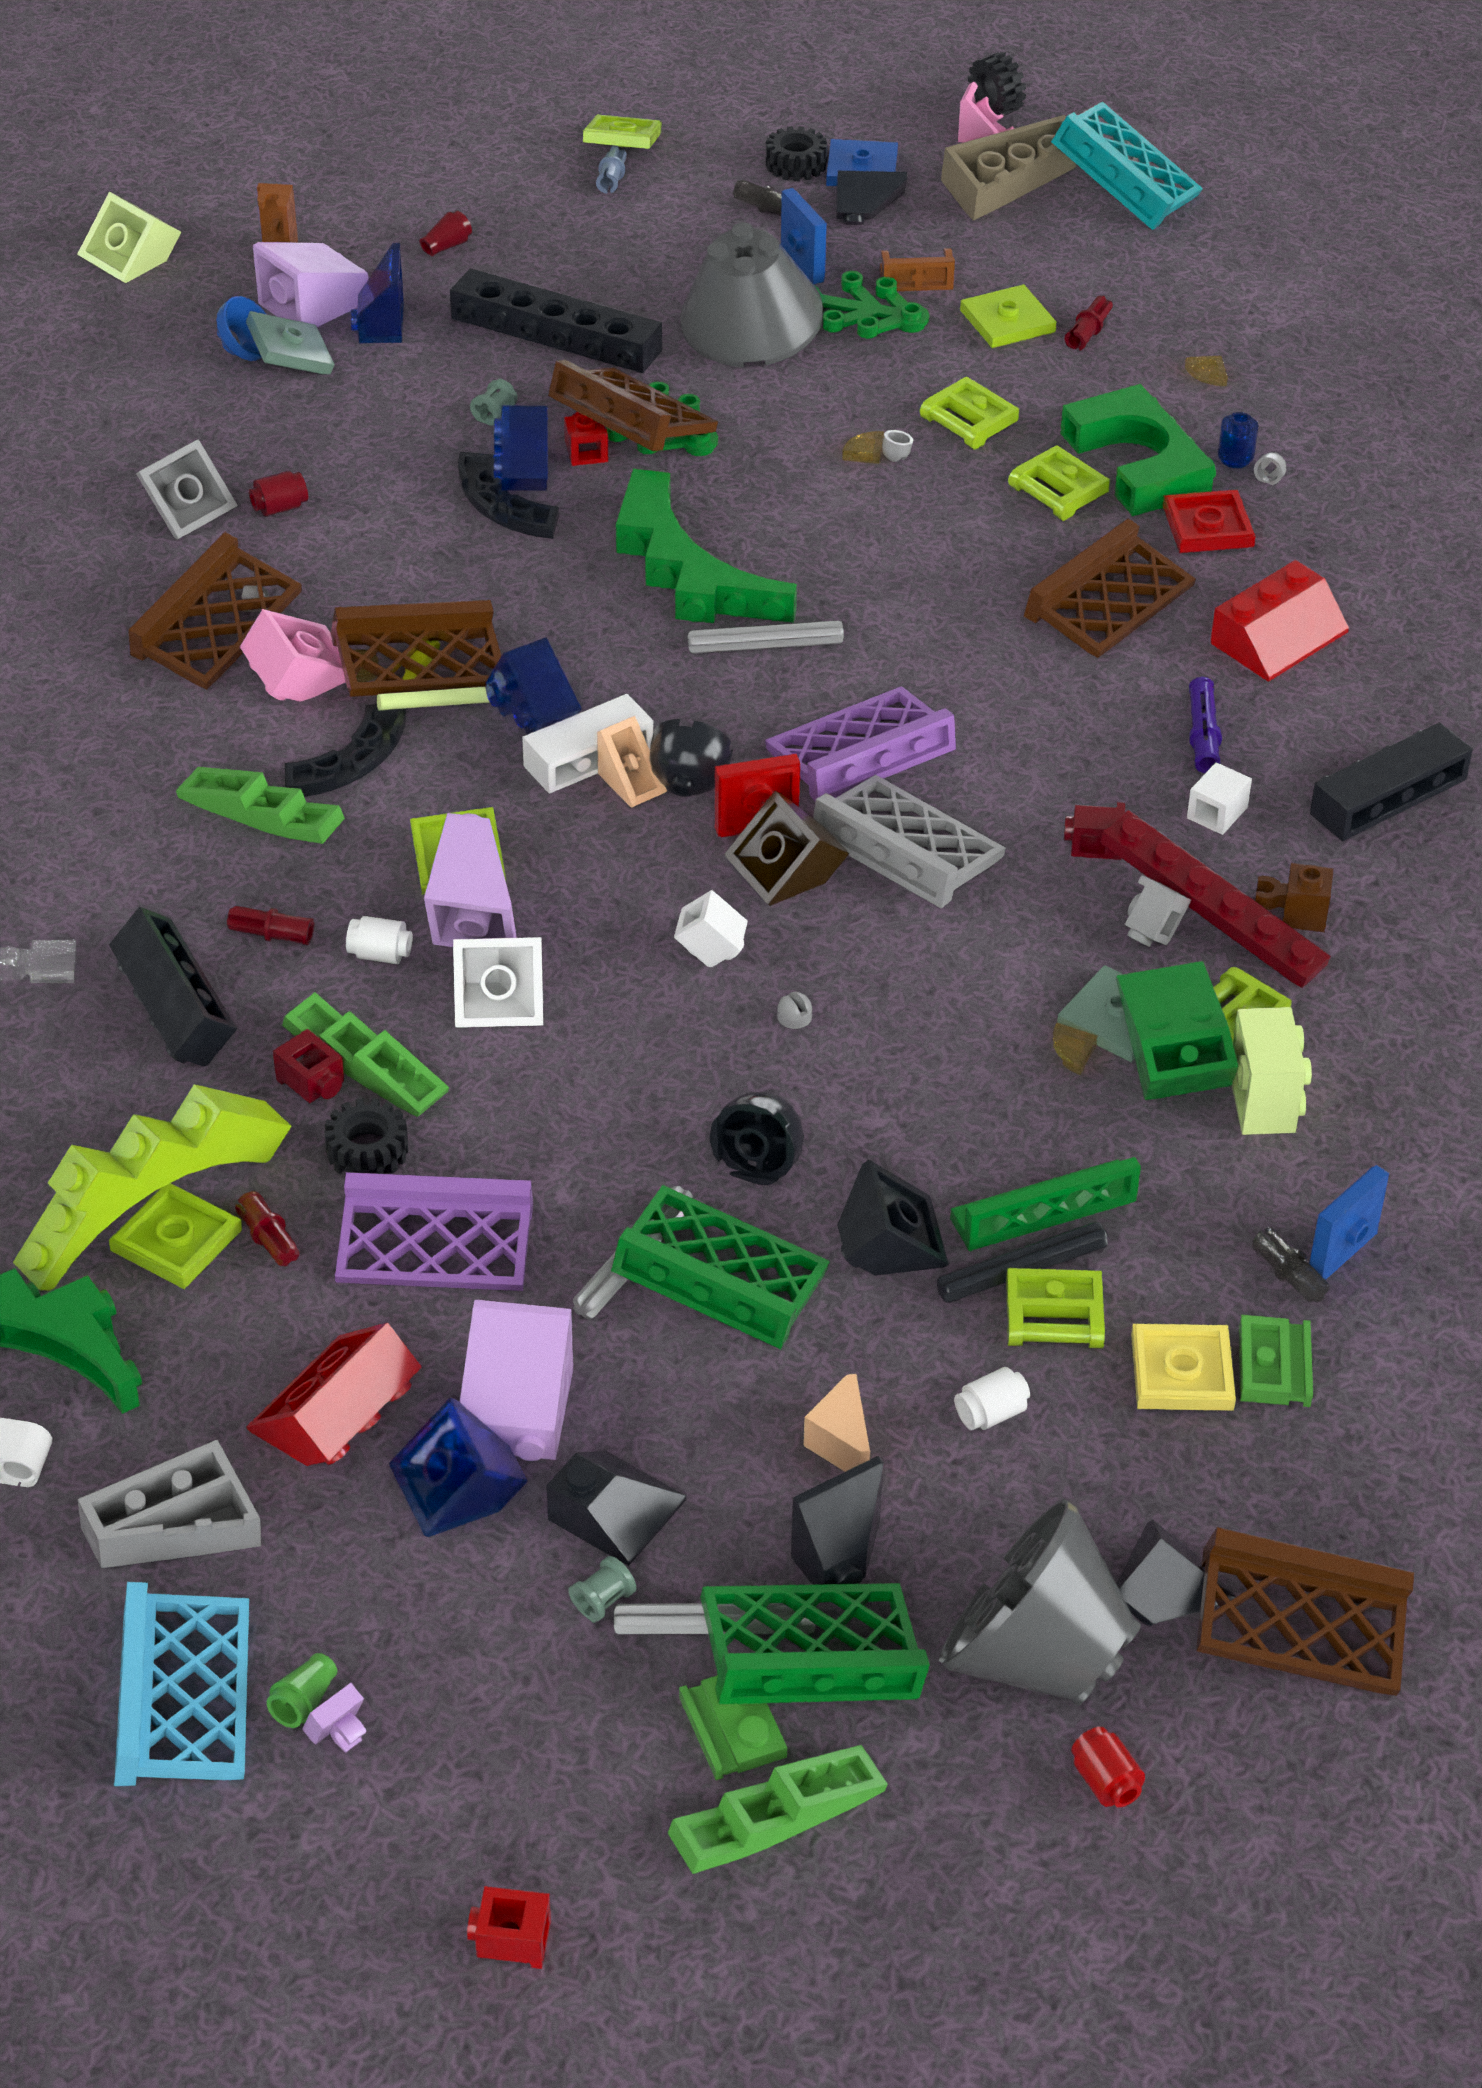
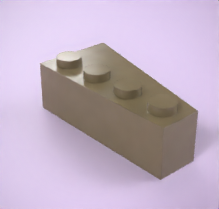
(1003, 166)

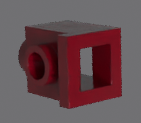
(1087, 829)
(314, 1075)

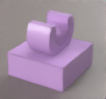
(337, 1718)

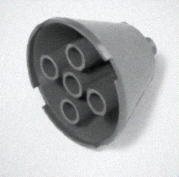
(750, 301)
(1049, 1616)

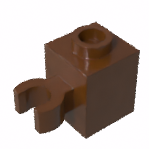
(1303, 898)

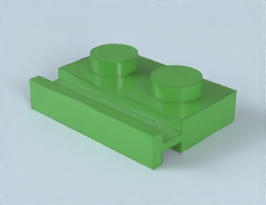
(1275, 1360)
(732, 1734)

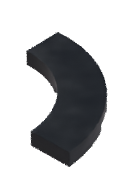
(498, 505)
(368, 749)

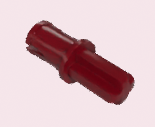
(1088, 323)
(271, 924)
(267, 1228)

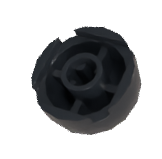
(687, 756)
(758, 1130)

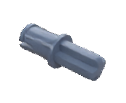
(611, 170)

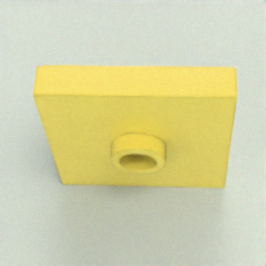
(1183, 1367)

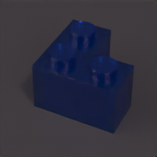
(523, 447)
(532, 687)

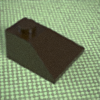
(785, 851)

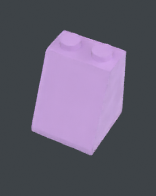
(306, 281)
(467, 884)
(519, 1374)

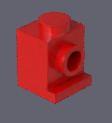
(582, 430)
(511, 1925)

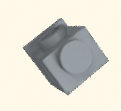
(1155, 912)

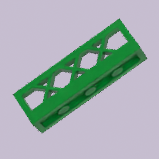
(1047, 1203)

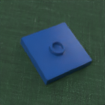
(860, 156)
(803, 235)
(1349, 1222)

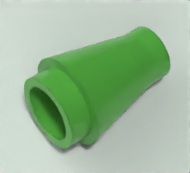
(301, 1691)

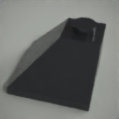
(866, 193)
(889, 1225)
(610, 1503)
(838, 1525)

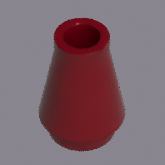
(447, 233)

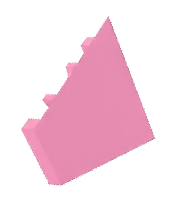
(977, 119)

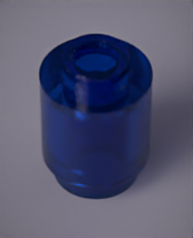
(1237, 440)

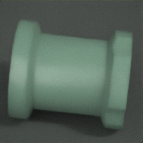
(493, 401)
(602, 1589)

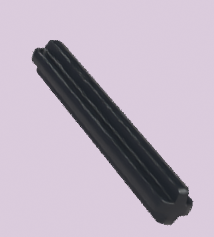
(1033, 1256)

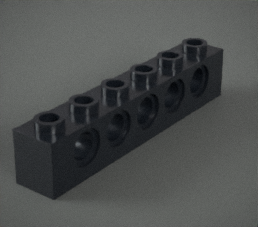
(556, 320)

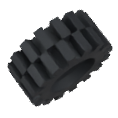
(998, 81)
(796, 153)
(366, 1120)

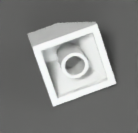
(498, 982)

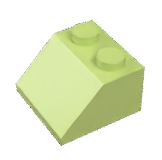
(127, 240)

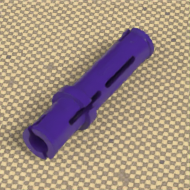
(1205, 751)

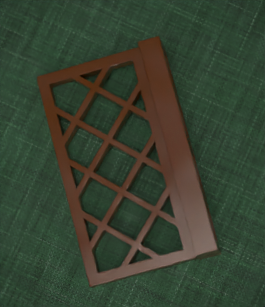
(626, 405)
(1088, 573)
(184, 600)
(414, 625)
(1313, 1572)

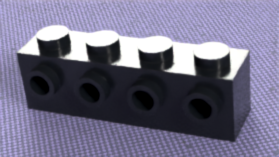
(1390, 781)
(172, 988)

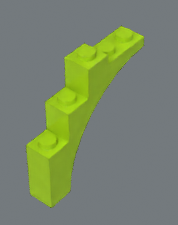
(150, 1153)

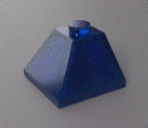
(381, 302)
(456, 1470)

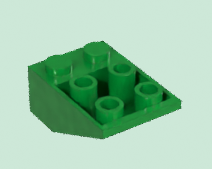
(1177, 1030)

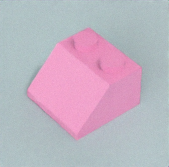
(292, 656)

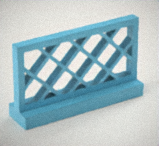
(137, 1695)

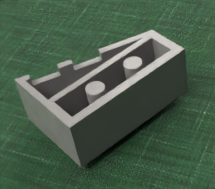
(171, 1512)

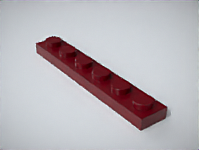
(1215, 899)

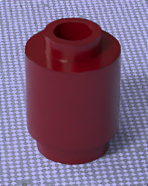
(278, 493)

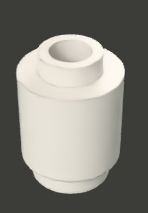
(378, 939)
(992, 1399)

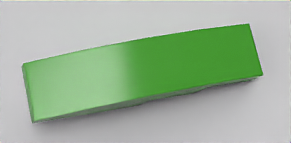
(249, 800)
(369, 1059)
(773, 1811)

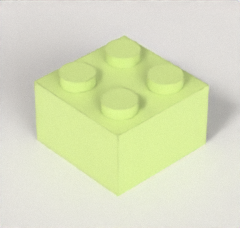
(1269, 1071)

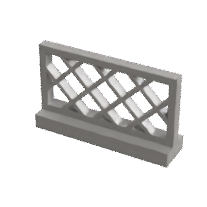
(900, 853)

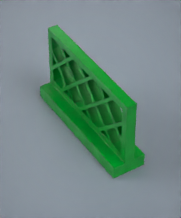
(709, 1285)
(818, 1671)

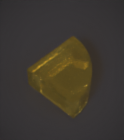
(1207, 367)
(864, 448)
(1073, 1046)

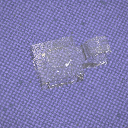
(45, 962)

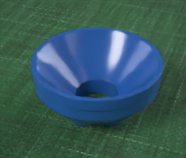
(233, 317)

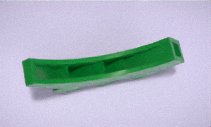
(676, 562)
(71, 1329)

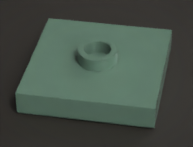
(289, 343)
(1100, 1012)

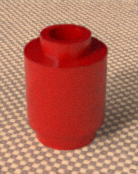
(1108, 1767)

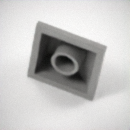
(186, 489)

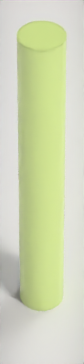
(432, 698)

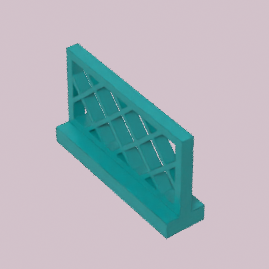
(1127, 180)

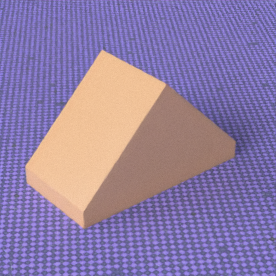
(626, 762)
(838, 1427)

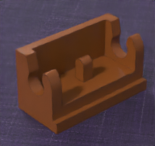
(277, 213)
(920, 273)

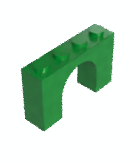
(1138, 418)

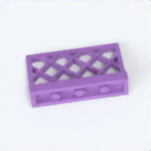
(887, 753)
(430, 1198)

